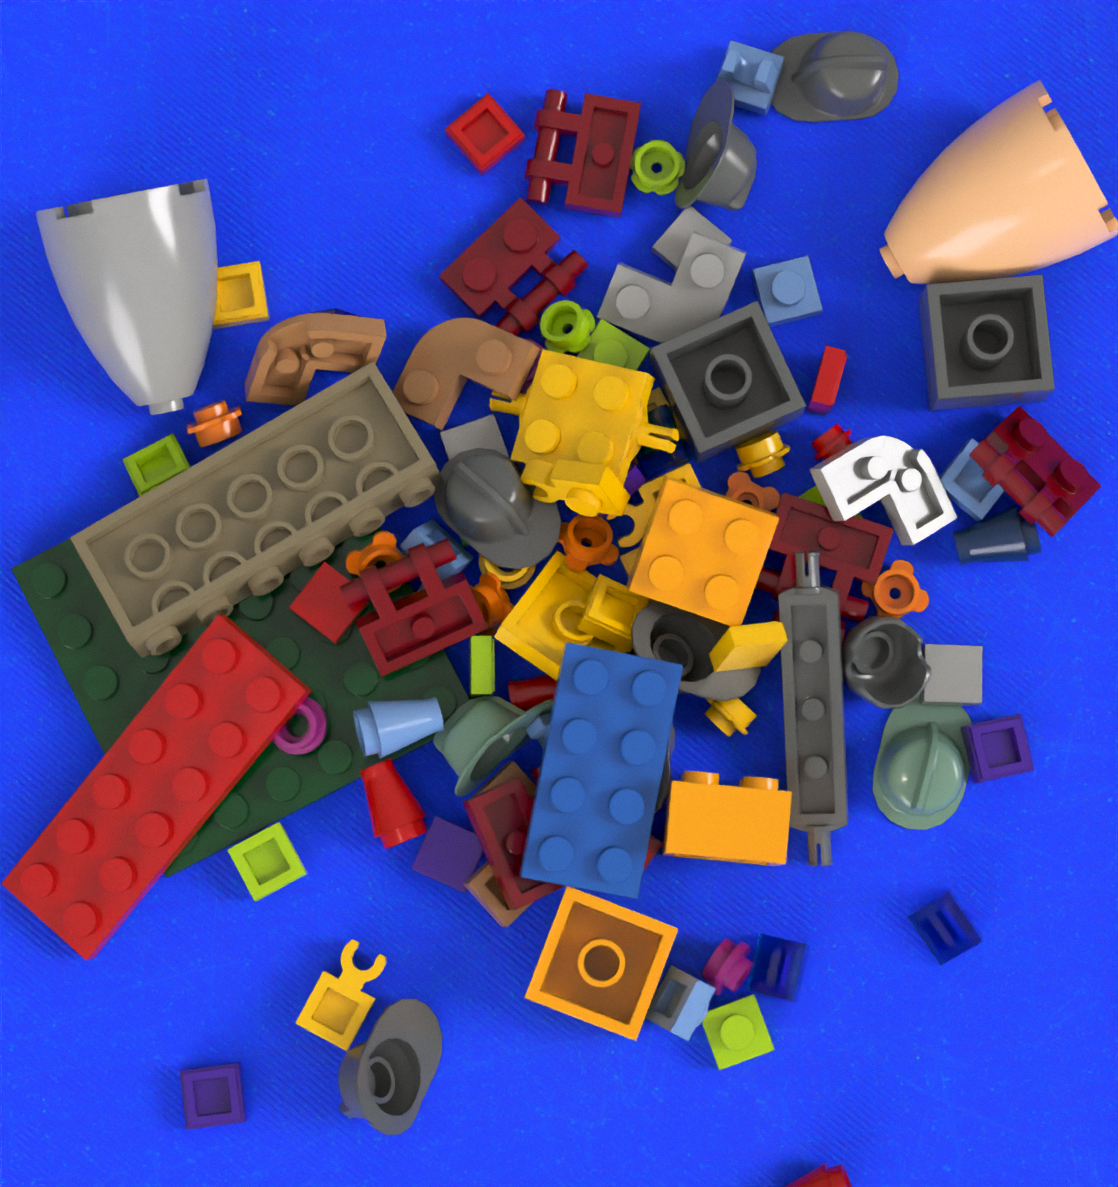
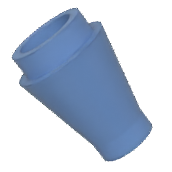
(396, 724)

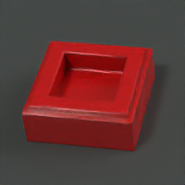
(485, 134)
(827, 380)
(324, 605)

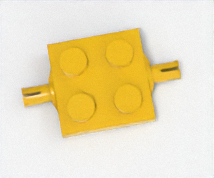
(584, 414)

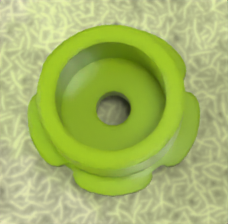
(664, 154)
(558, 319)

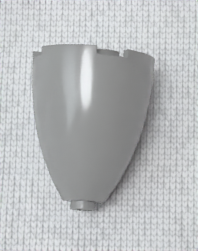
(140, 285)

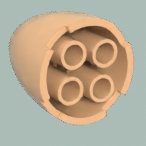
(1000, 200)

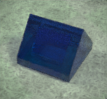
(656, 461)
(945, 927)
(778, 967)

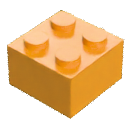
(702, 552)
(727, 821)
(601, 963)

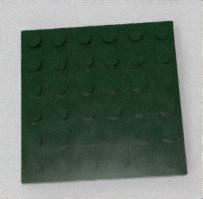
(117, 683)

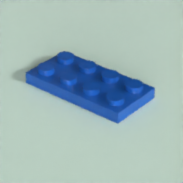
(601, 770)

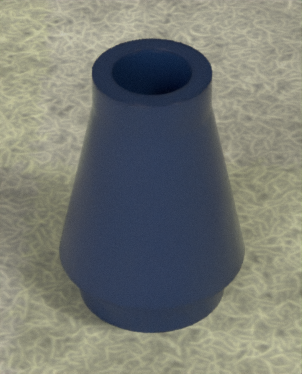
(998, 539)

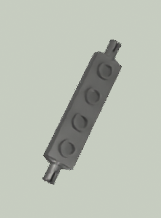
(814, 708)

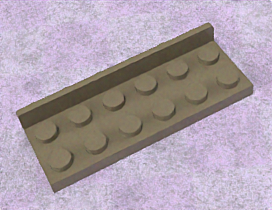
(257, 511)

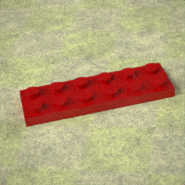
(156, 786)

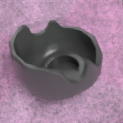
(884, 662)

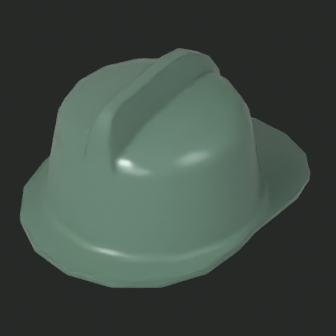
(483, 736)
(921, 764)

